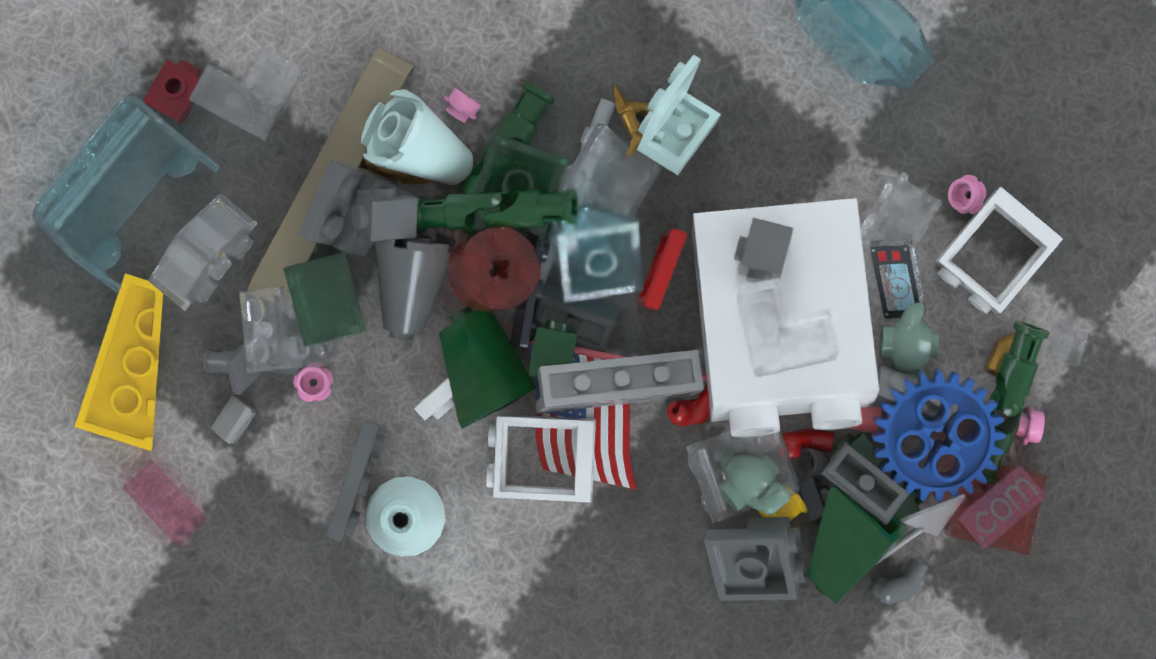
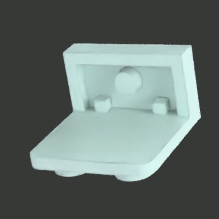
(676, 121)

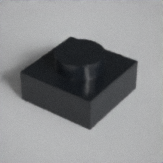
(814, 497)

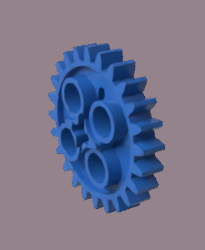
(970, 452)

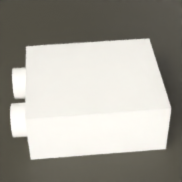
(819, 274)

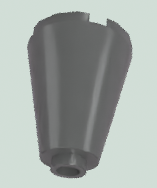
(410, 280)

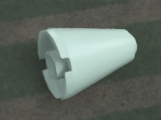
(414, 141)

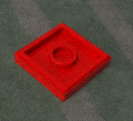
(661, 269)

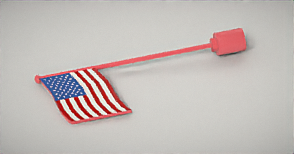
(612, 435)

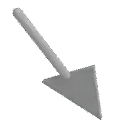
(928, 520)

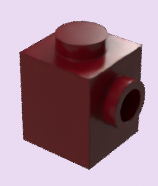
(173, 89)

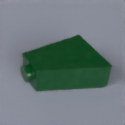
(481, 366)
(848, 545)

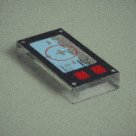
(896, 276)

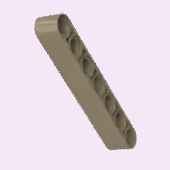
(380, 78)

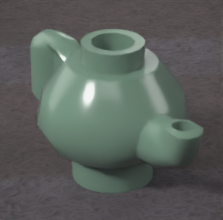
(909, 342)
(751, 482)

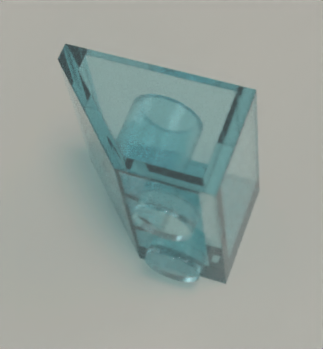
(597, 254)

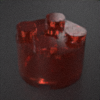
(516, 273)

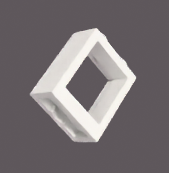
(1021, 219)
(497, 472)

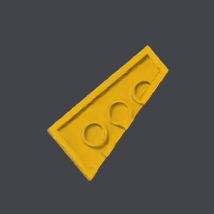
(125, 374)

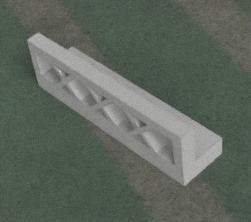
(619, 381)

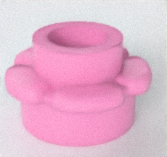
(461, 106)
(958, 194)
(308, 392)
(1030, 426)

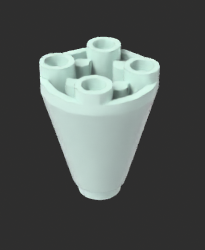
(421, 506)

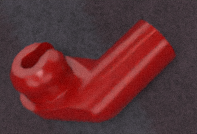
(690, 411)
(807, 438)

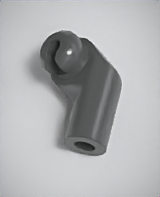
(900, 588)

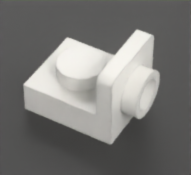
(437, 402)

